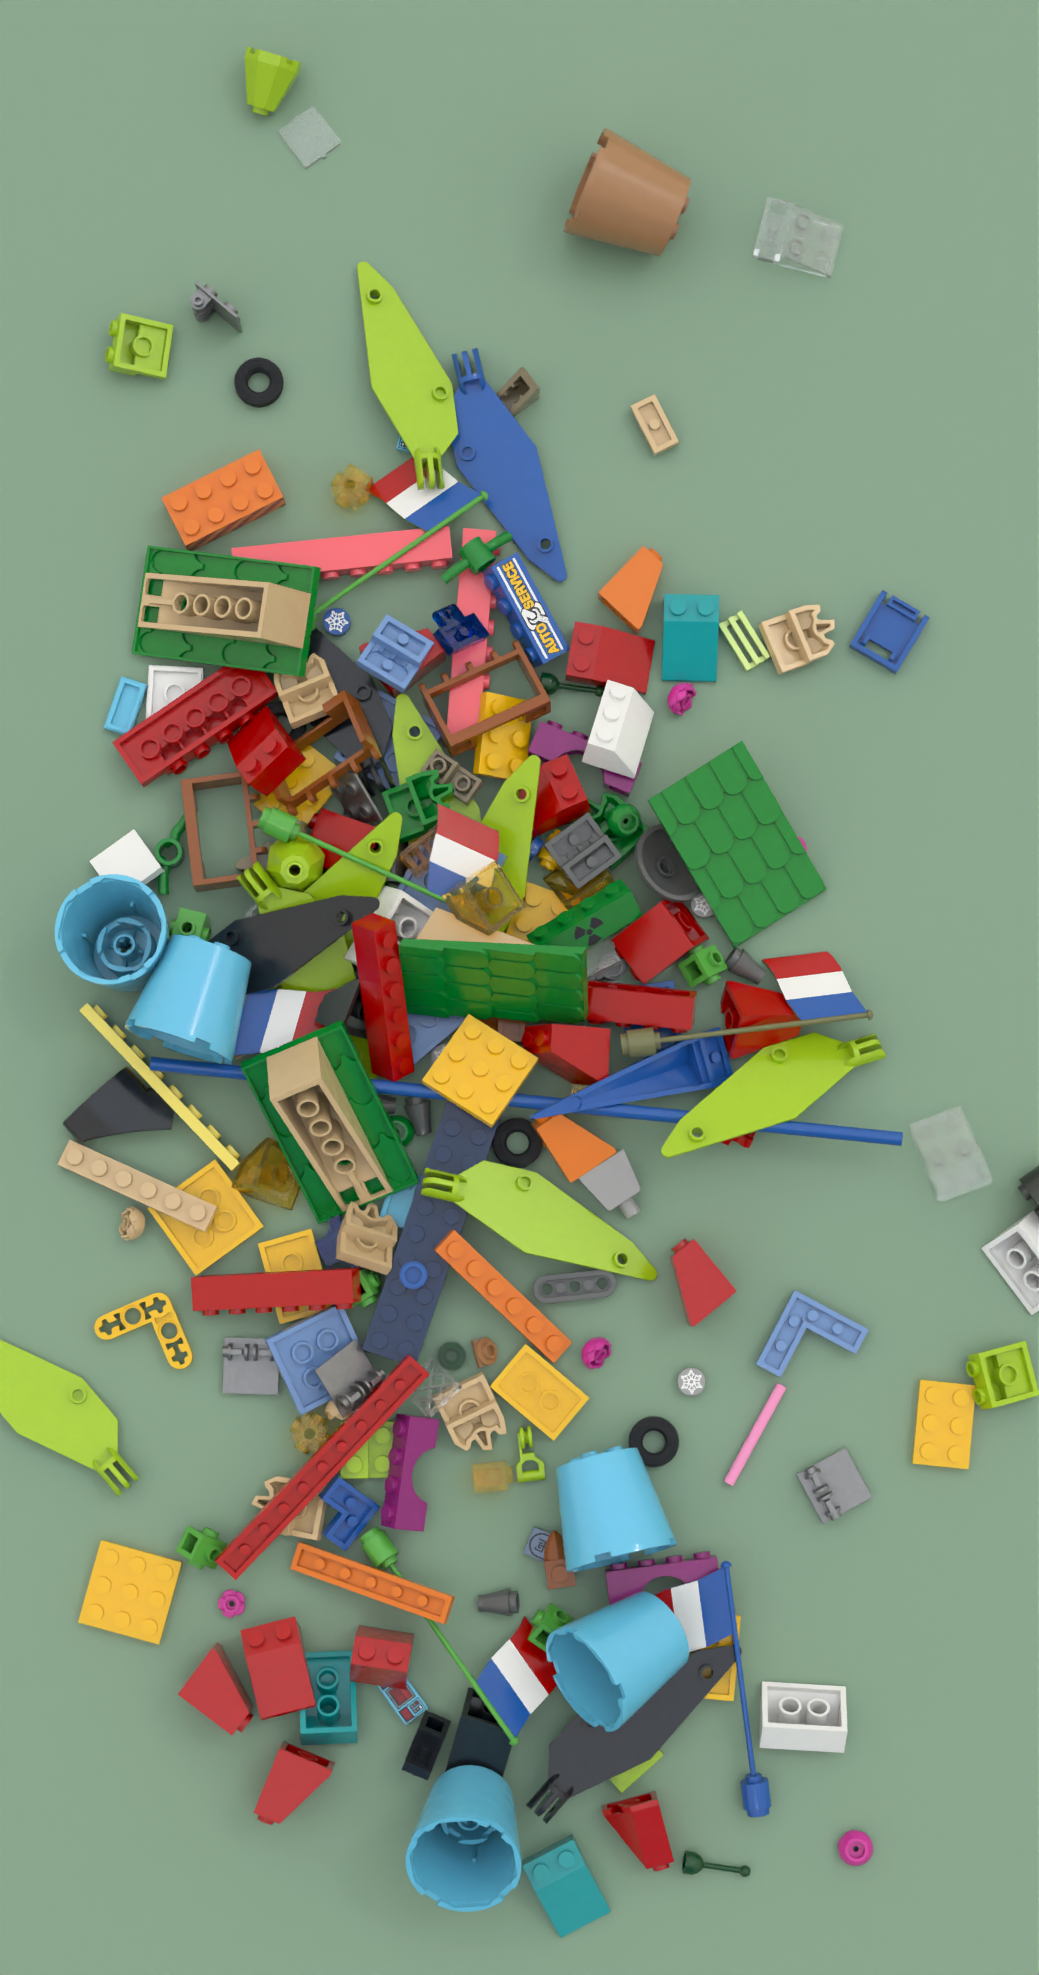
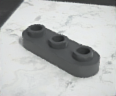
(587, 1282)

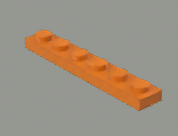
(502, 1296)
(372, 1582)

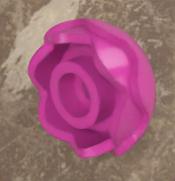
(681, 698)
(595, 1352)
(859, 1839)

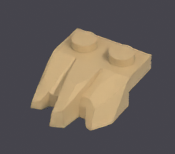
(797, 638)
(306, 695)
(367, 1238)
(472, 1413)
(308, 1522)

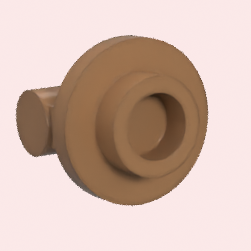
(484, 1351)

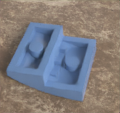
(394, 653)

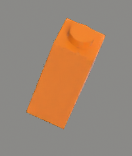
(633, 588)
(571, 1145)

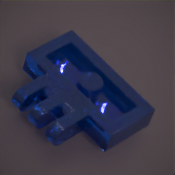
(456, 630)

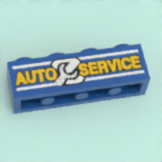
(525, 610)

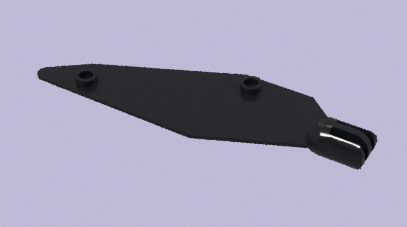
(361, 686)
(291, 937)
(590, 1755)

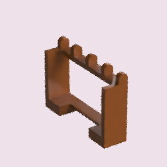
(339, 709)
(466, 738)
(189, 789)

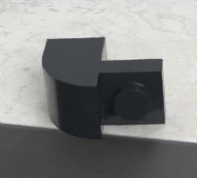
(426, 1745)

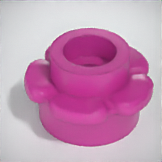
(230, 1611)

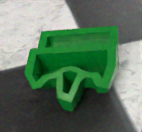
(418, 802)
(600, 815)

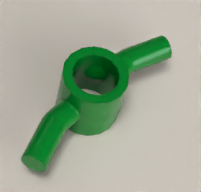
(476, 556)
(173, 840)

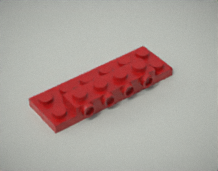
(194, 723)

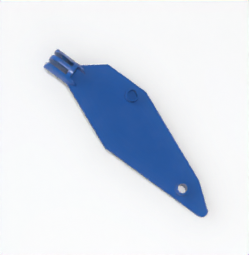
(504, 463)

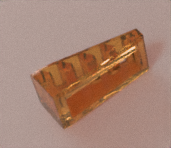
(405, 855)

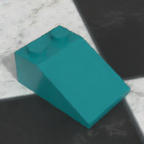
(690, 637)
(335, 1698)
(565, 1886)

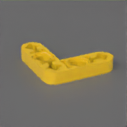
(158, 1320)

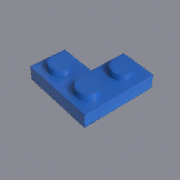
(353, 1511)

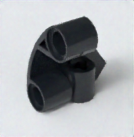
(120, 1108)

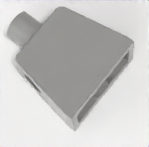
(614, 1184)

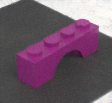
(554, 742)
(411, 1439)
(626, 1581)

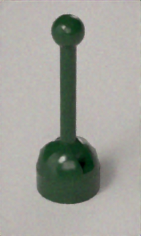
(552, 684)
(694, 1863)

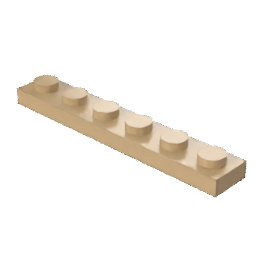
(138, 1186)

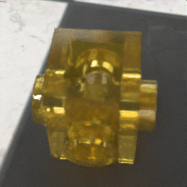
(351, 478)
(313, 1422)

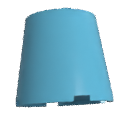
(104, 920)
(194, 999)
(609, 1509)
(617, 1658)
(466, 1841)

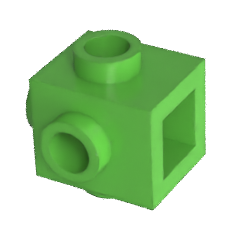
(191, 923)
(703, 966)
(371, 1285)
(204, 1551)
(546, 1622)

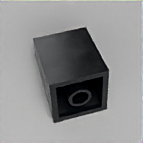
(479, 1738)

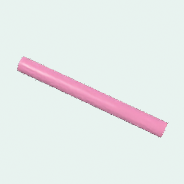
(755, 1434)

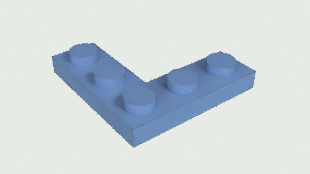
(805, 1313)

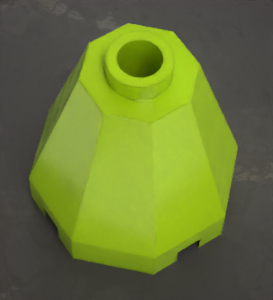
(268, 79)
(295, 852)

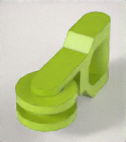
(525, 1437)

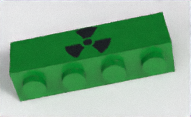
(591, 919)

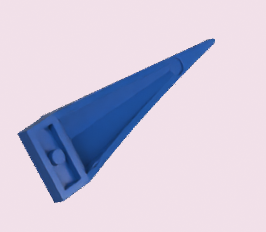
(673, 1070)

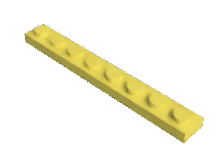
(170, 1095)

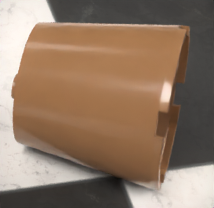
(628, 198)

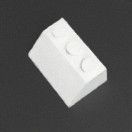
(619, 730)
(400, 907)
(1017, 1259)
(803, 1717)

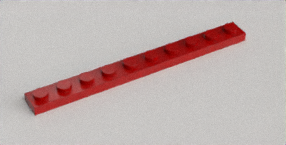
(322, 1467)

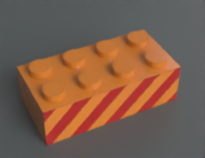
(223, 501)

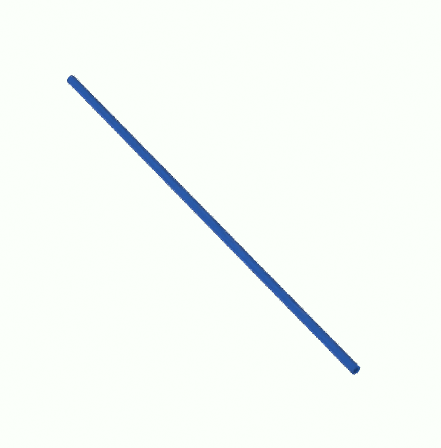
(541, 1102)

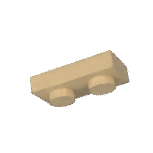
(654, 425)

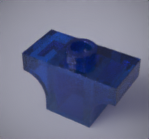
(328, 1243)

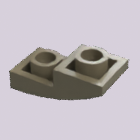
(465, 783)

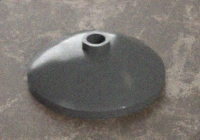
(663, 867)

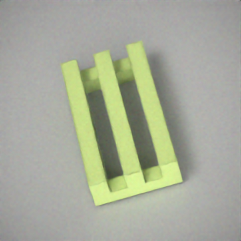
(732, 621)

